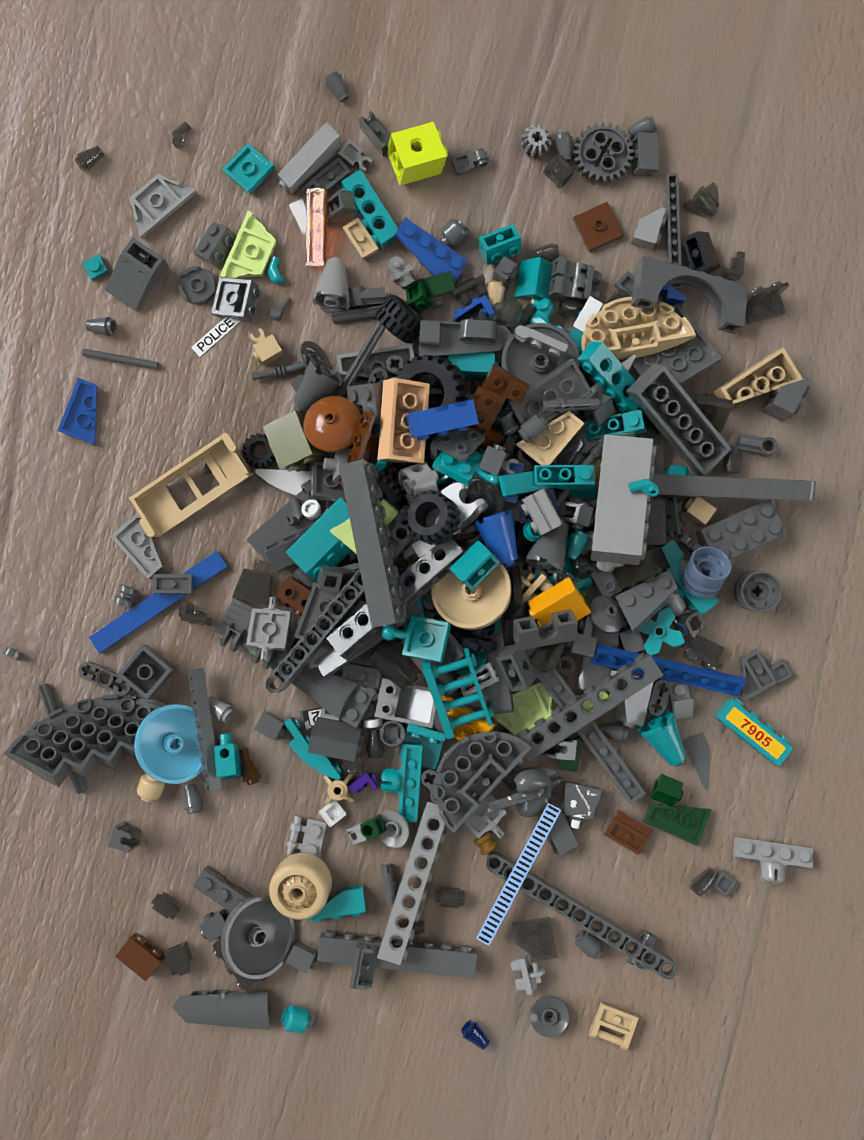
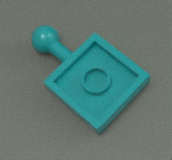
(464, 471)
(423, 640)

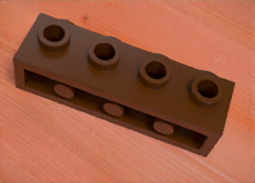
(293, 594)

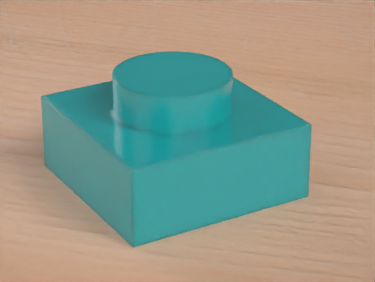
(95, 267)

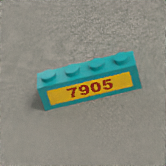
(753, 732)

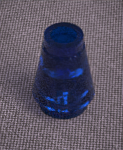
(474, 1034)

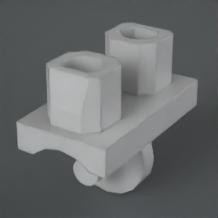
(401, 272)
(530, 973)

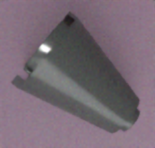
(316, 384)
(549, 550)

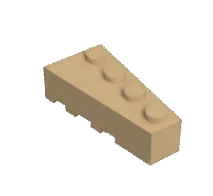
(761, 378)

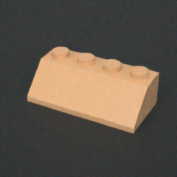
(399, 399)

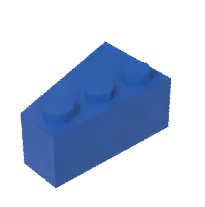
(442, 419)

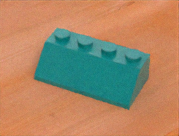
(318, 544)

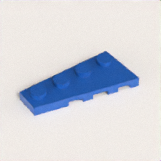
(430, 251)

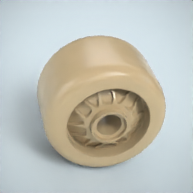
(300, 886)

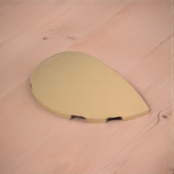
(635, 330)

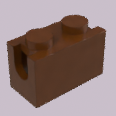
(140, 956)

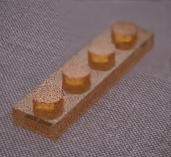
(316, 227)

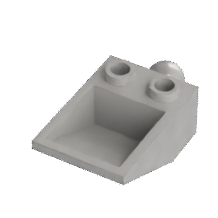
(408, 706)

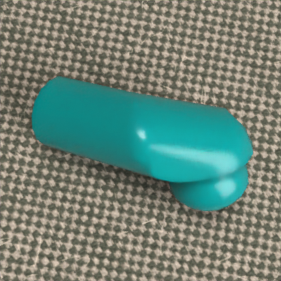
(273, 272)
(645, 486)

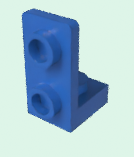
(475, 304)

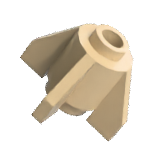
(342, 784)

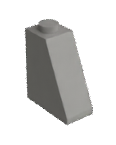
(633, 709)

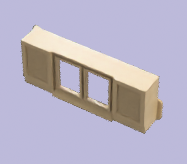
(159, 508)

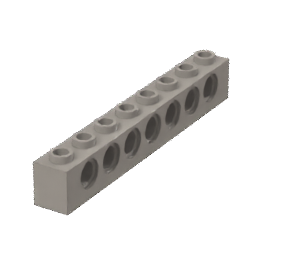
(397, 954)

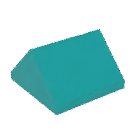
(533, 279)

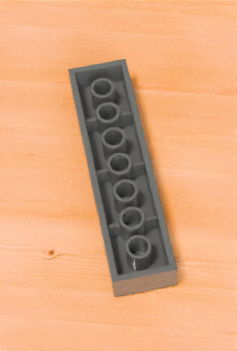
(372, 544)

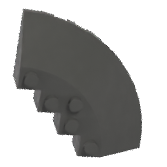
(82, 737)

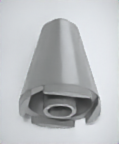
(332, 288)

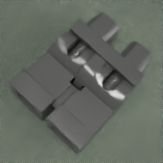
(573, 280)

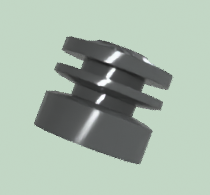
(769, 591)

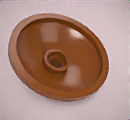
(336, 433)

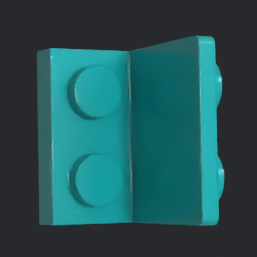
(431, 740)

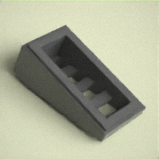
(346, 205)

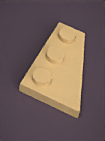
(554, 440)

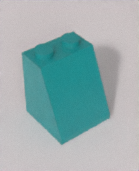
(474, 365)

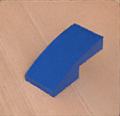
(672, 296)

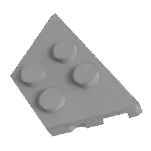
(157, 202)

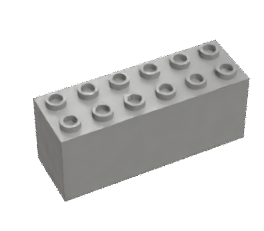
(619, 513)

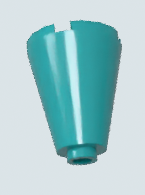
(664, 737)

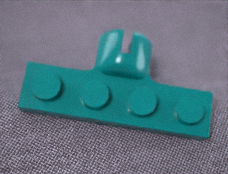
(406, 781)

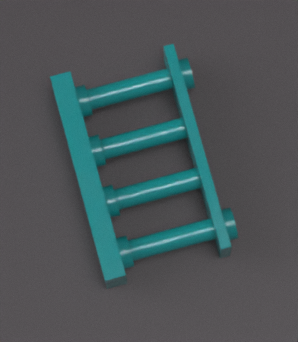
(438, 690)

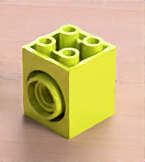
(417, 153)

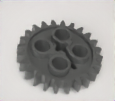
(588, 145)

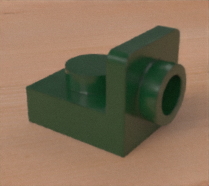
(417, 296)

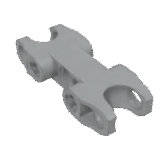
(468, 513)

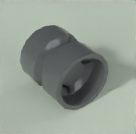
(392, 733)

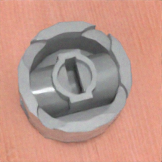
(417, 479)

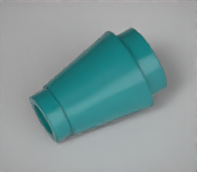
(576, 544)

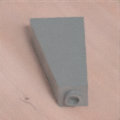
(310, 159)

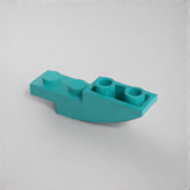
(301, 744)

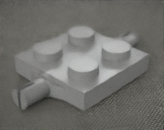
(268, 629)
(483, 821)

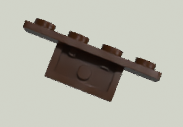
(364, 442)

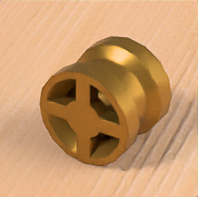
(485, 843)

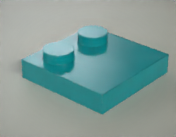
(248, 168)

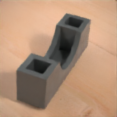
(334, 578)

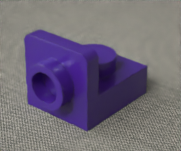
(360, 783)

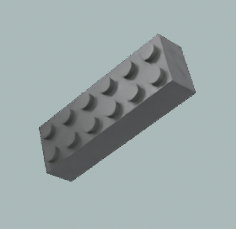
(678, 419)

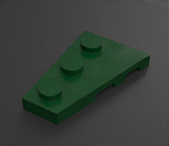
(681, 822)

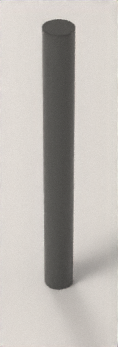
(120, 358)

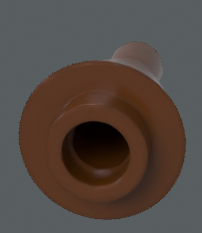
(250, 772)

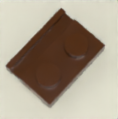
(628, 832)

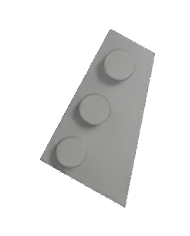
(138, 546)

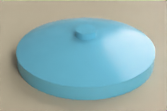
(169, 744)

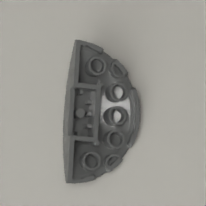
(473, 771)

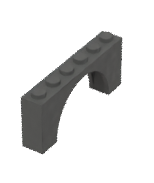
(726, 296)

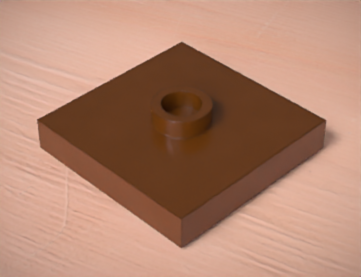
(598, 226)

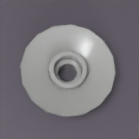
(397, 829)

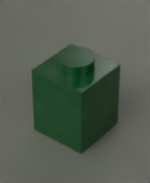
(667, 790)

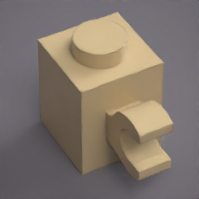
(266, 348)

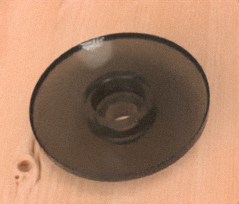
(490, 493)

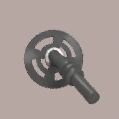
(275, 372)

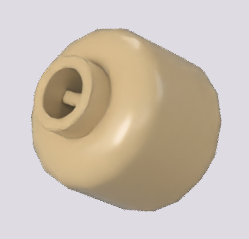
(149, 788)

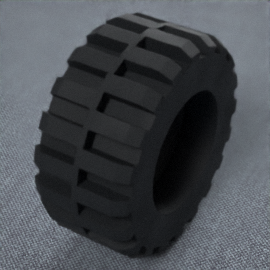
(442, 368)

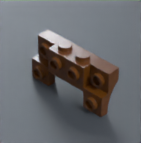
(489, 399)

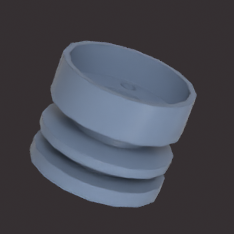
(706, 572)

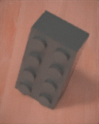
(744, 530)

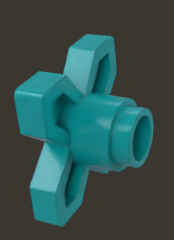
(669, 635)

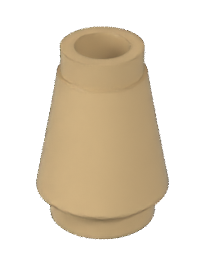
(495, 292)

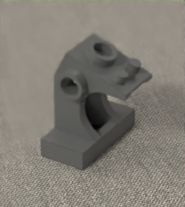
(583, 514)

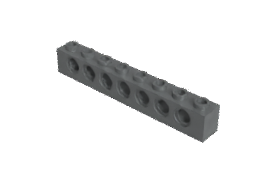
(423, 582)
(600, 706)

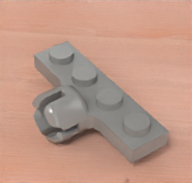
(773, 857)

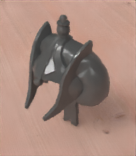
(531, 791)

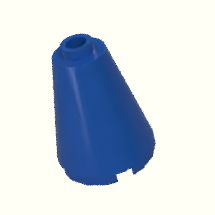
(499, 536)

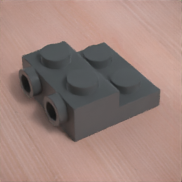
(236, 299)

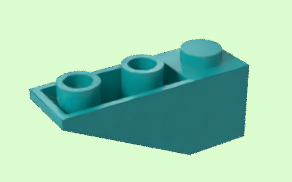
(620, 425)
(565, 477)
(345, 902)

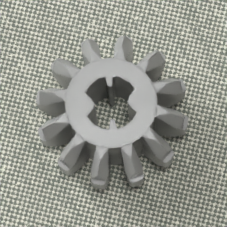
(536, 134)

